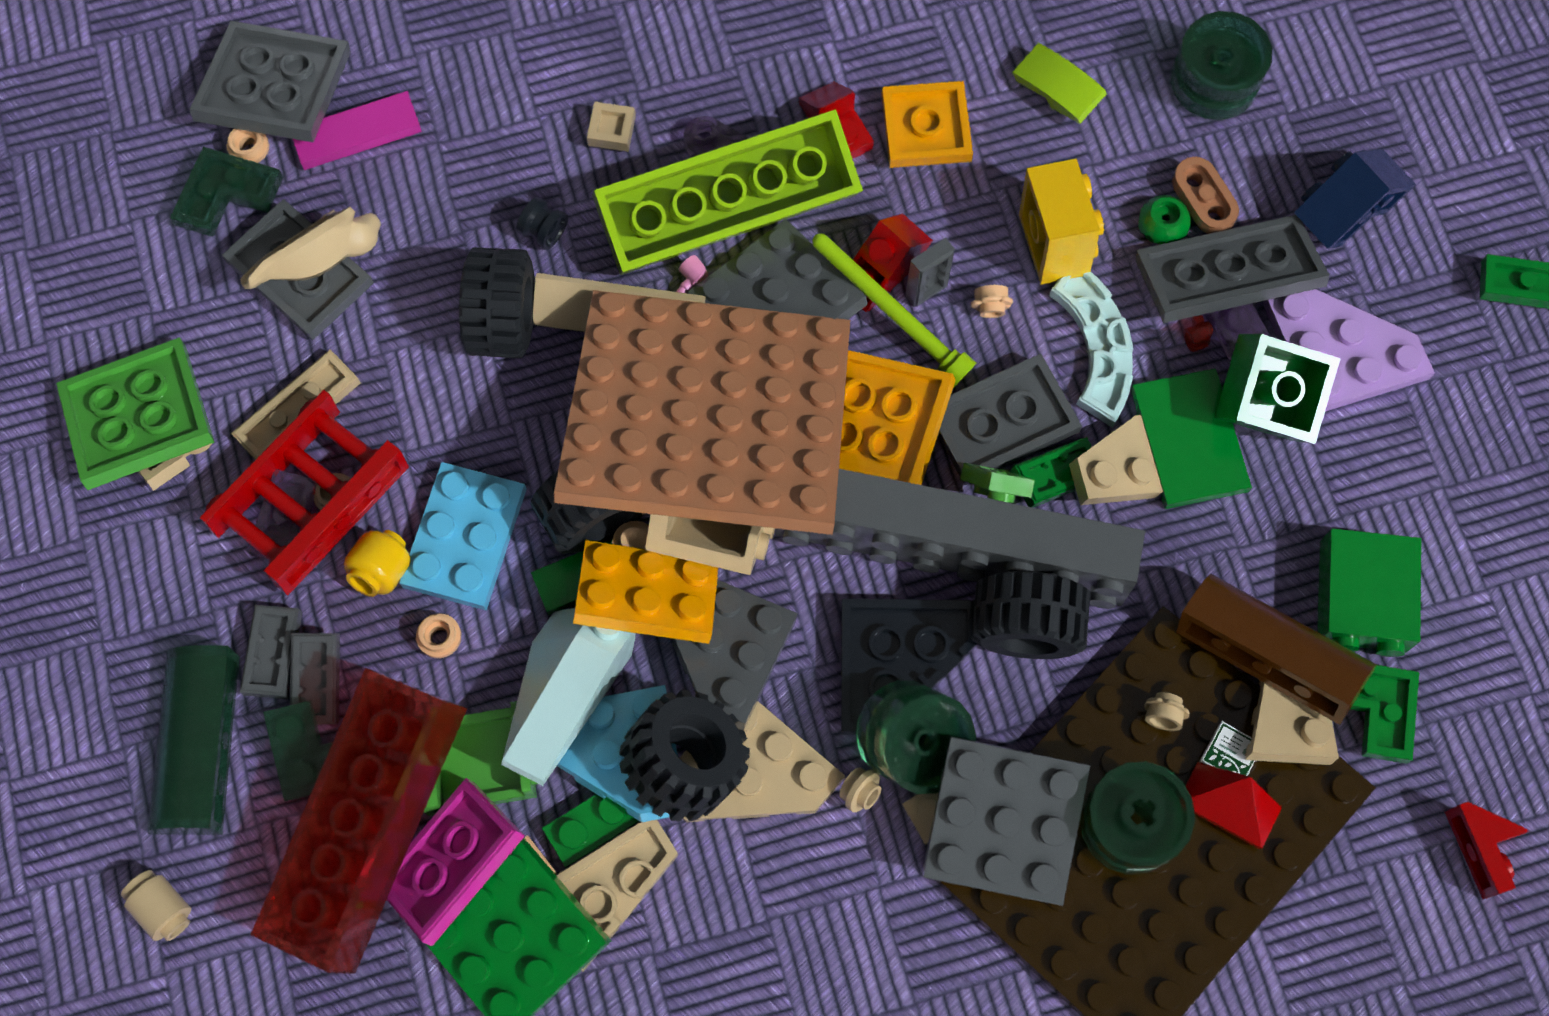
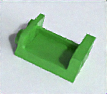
(478, 757)

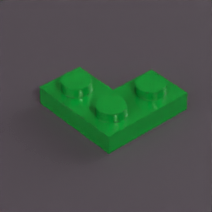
(1389, 714)

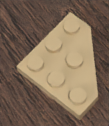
(781, 775)

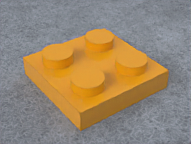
(926, 124)

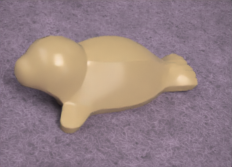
(316, 248)

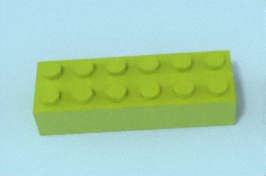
(727, 192)

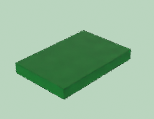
(1191, 449)

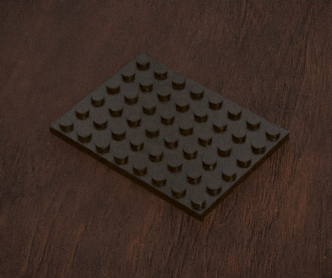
(1165, 934)

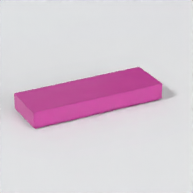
(360, 130)

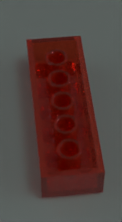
(358, 823)

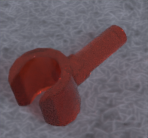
(1198, 335)

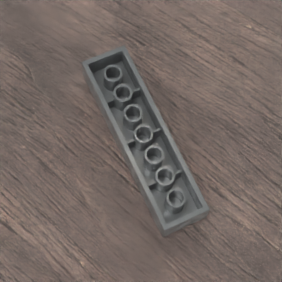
(977, 536)

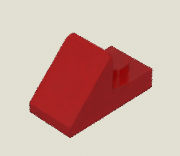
(842, 99)
(1478, 835)

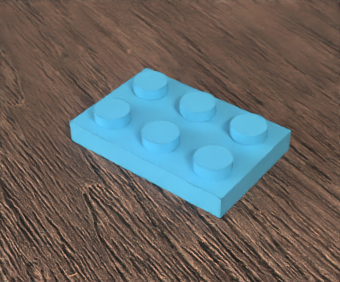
(463, 536)

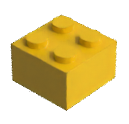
(1060, 220)

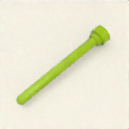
(949, 360)

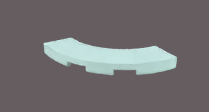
(1106, 341)

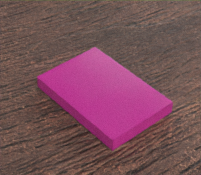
(451, 861)

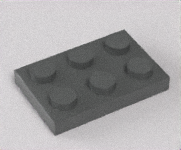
(306, 303)
(1007, 417)

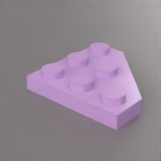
(1371, 351)

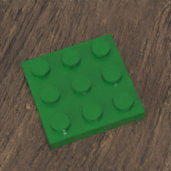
(519, 938)

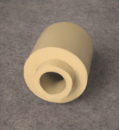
(156, 906)

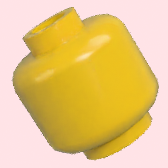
(376, 562)

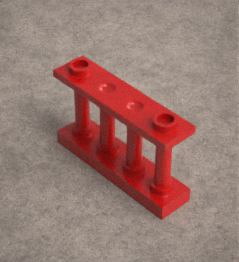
(318, 530)

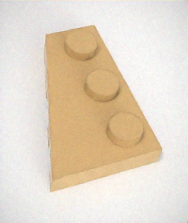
(1289, 731)
(620, 874)

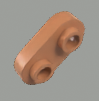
(1208, 197)

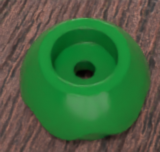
(1162, 231)

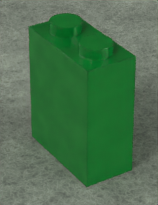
(1370, 591)

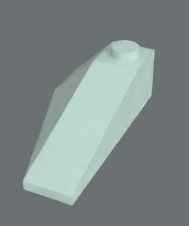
(561, 687)

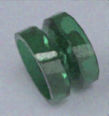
(1221, 65)
(907, 733)
(1160, 803)

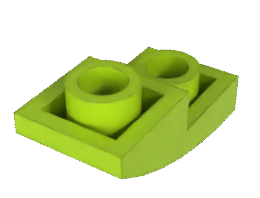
(1060, 82)

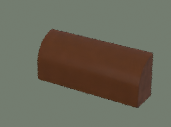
(1275, 648)

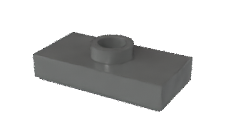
(929, 272)
(269, 652)
(316, 673)

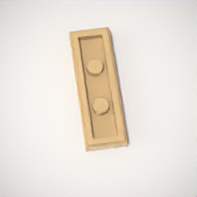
(278, 413)

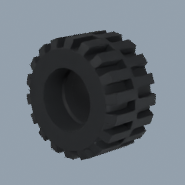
(496, 302)
(572, 524)
(1031, 615)
(663, 777)

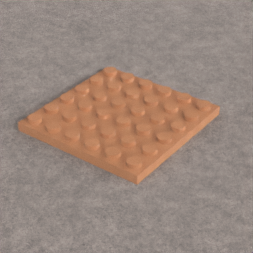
(707, 413)

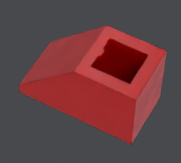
(889, 251)

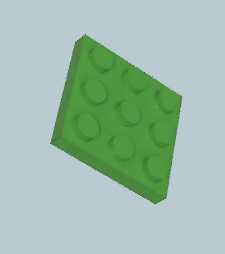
(134, 413)

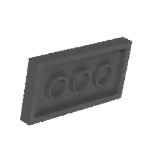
(1231, 268)

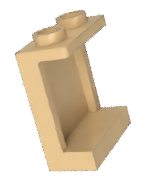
(709, 542)

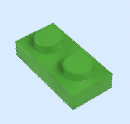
(997, 483)

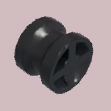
(542, 223)

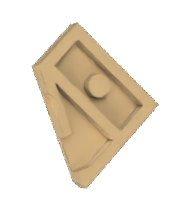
(1117, 467)

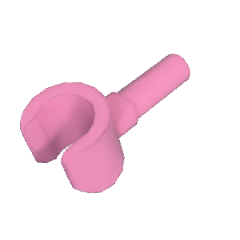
(693, 272)

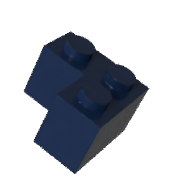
(1359, 189)

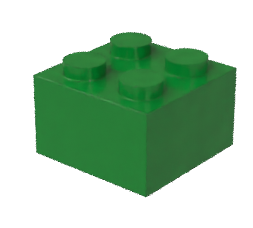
(1277, 387)

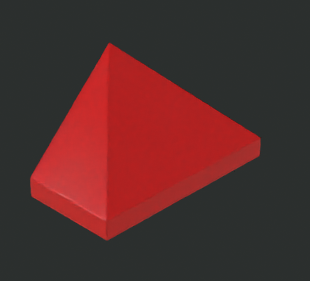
(1233, 803)

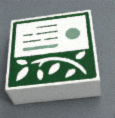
(1228, 750)

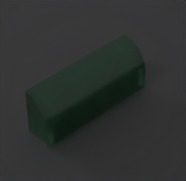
(194, 741)

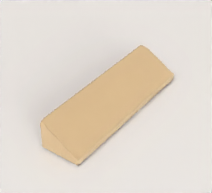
(567, 300)

